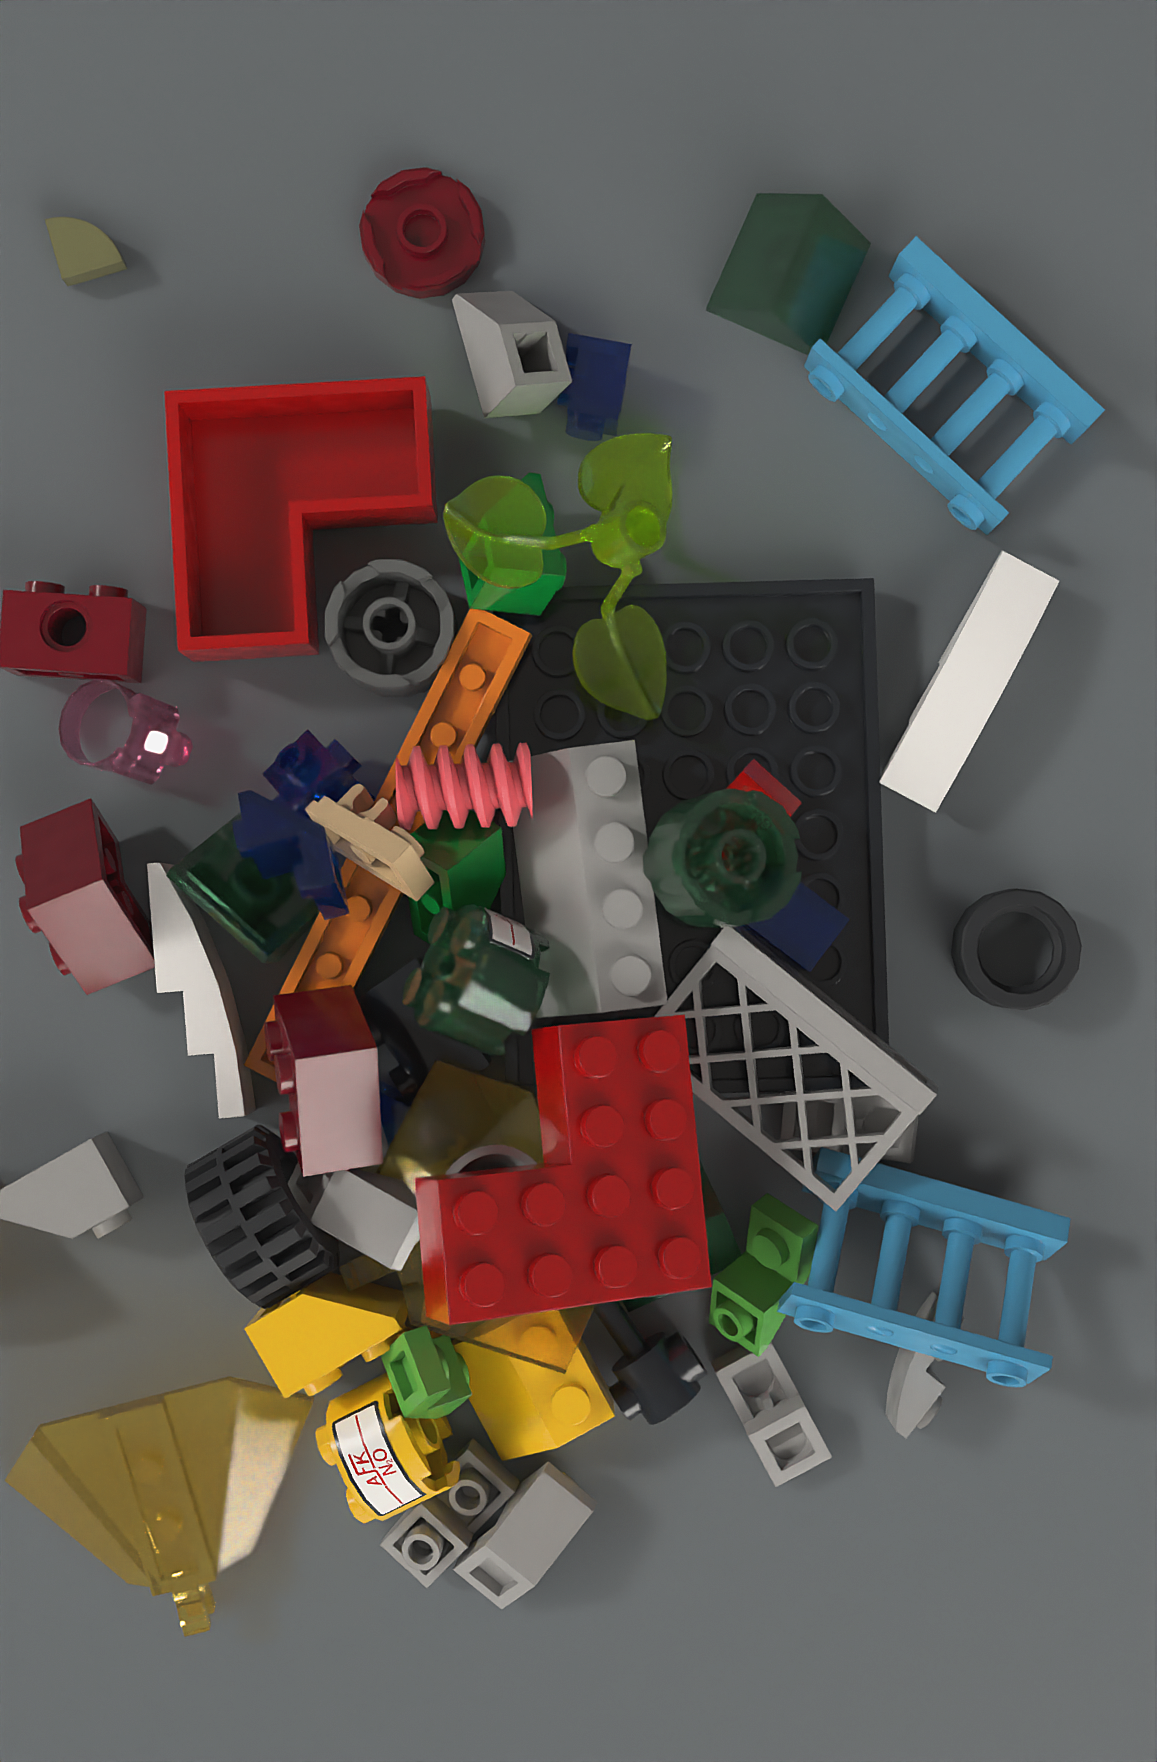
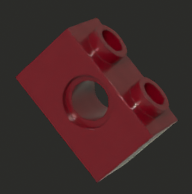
(34, 626)

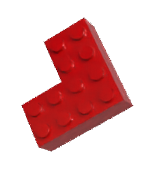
(261, 474)
(607, 1209)

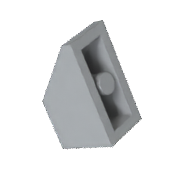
(74, 1192)

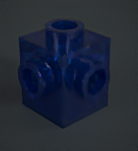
(311, 771)

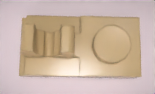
(367, 841)

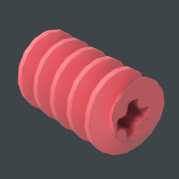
(464, 786)

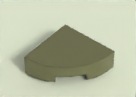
(82, 250)

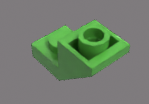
(750, 1288)
(426, 1374)

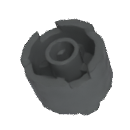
(371, 599)

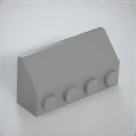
(588, 881)

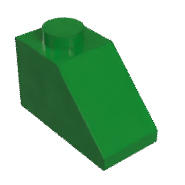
(464, 868)

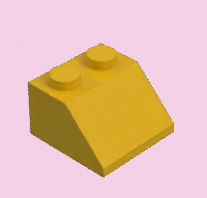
(532, 1406)

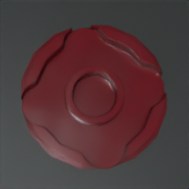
(422, 233)

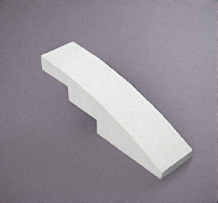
(968, 681)
(190, 963)

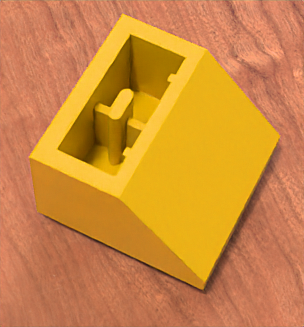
(324, 1328)

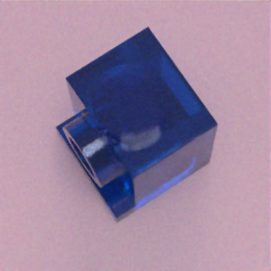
(596, 386)

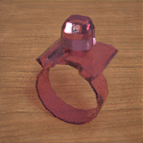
(151, 740)

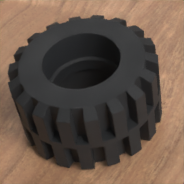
(254, 1221)

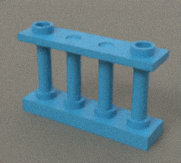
(966, 326)
(965, 1220)

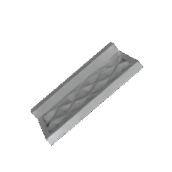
(833, 1032)

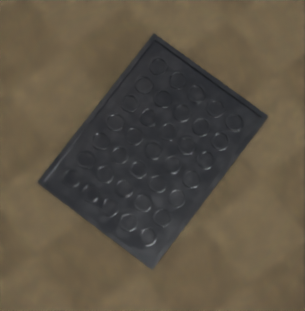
(748, 677)

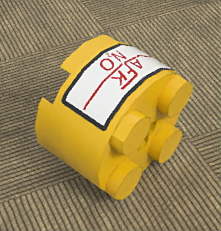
(381, 1454)

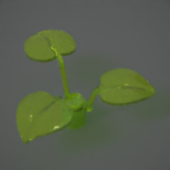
(499, 537)

